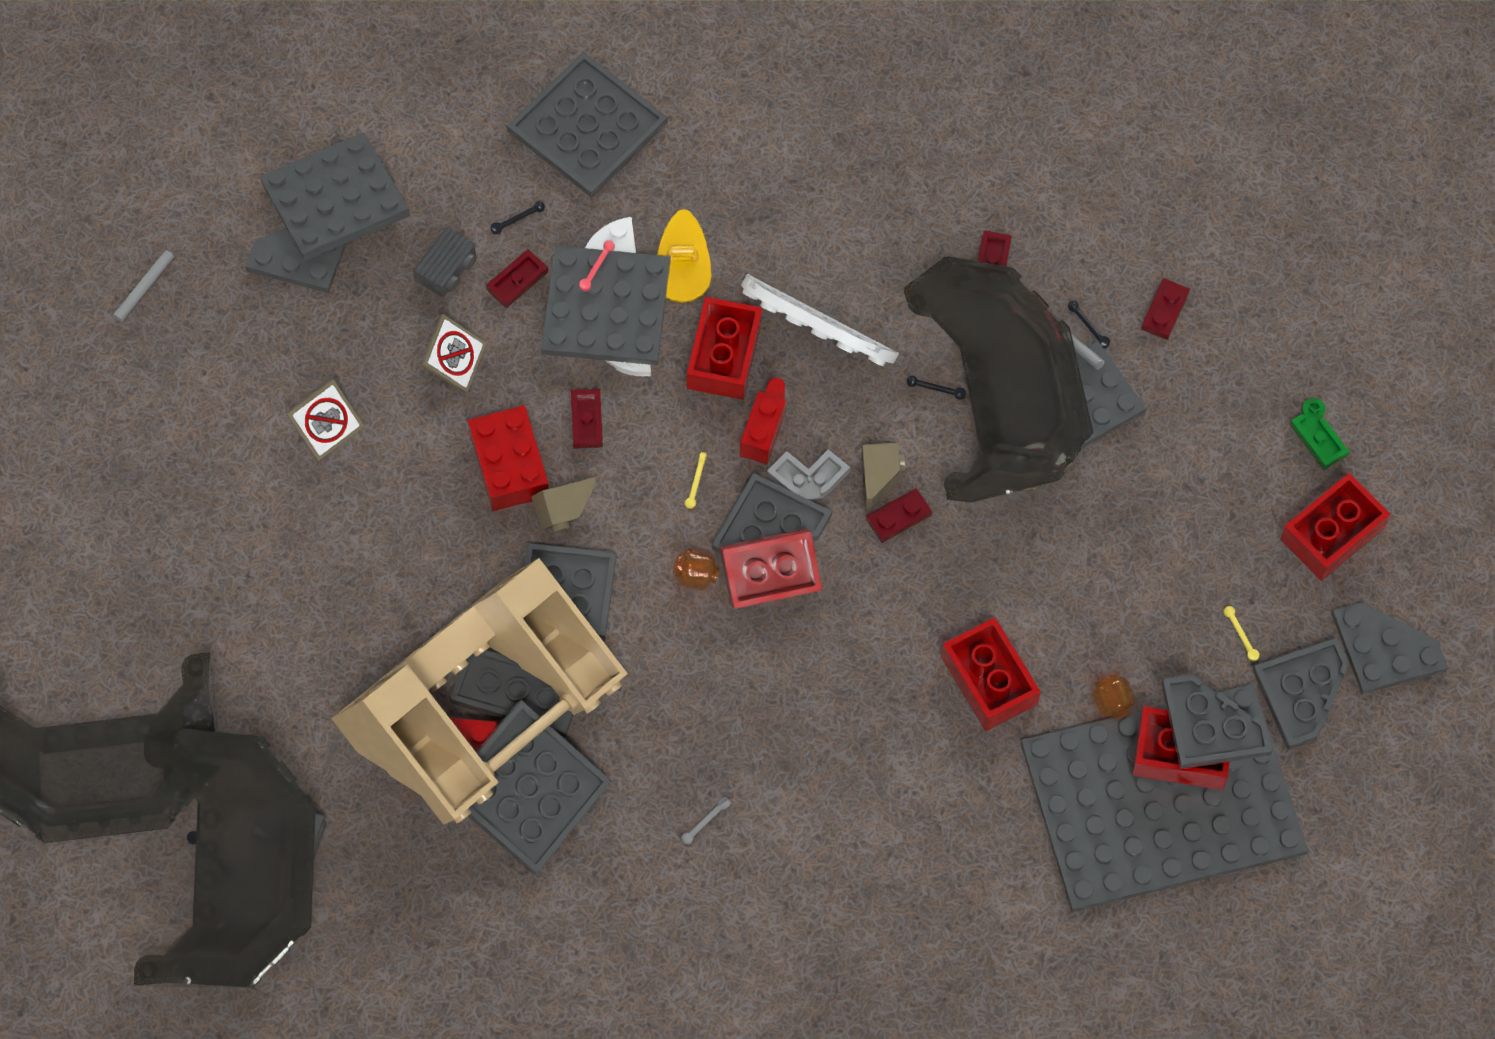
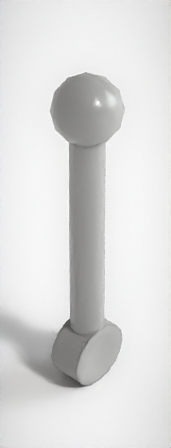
(723, 803)

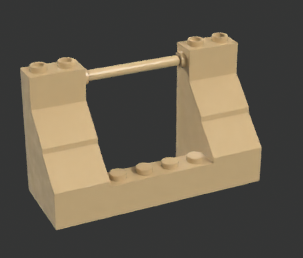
(412, 736)

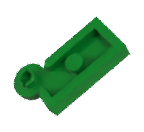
(1318, 434)

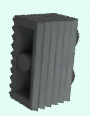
(445, 262)

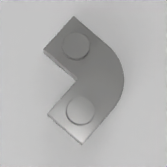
(811, 482)

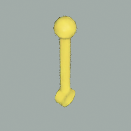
(691, 502)
(1253, 654)

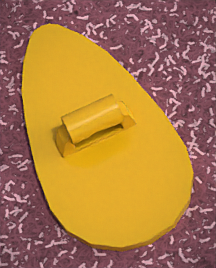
(689, 255)

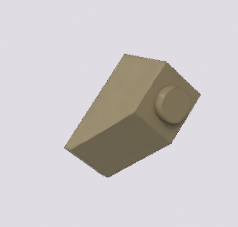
(880, 470)
(562, 504)

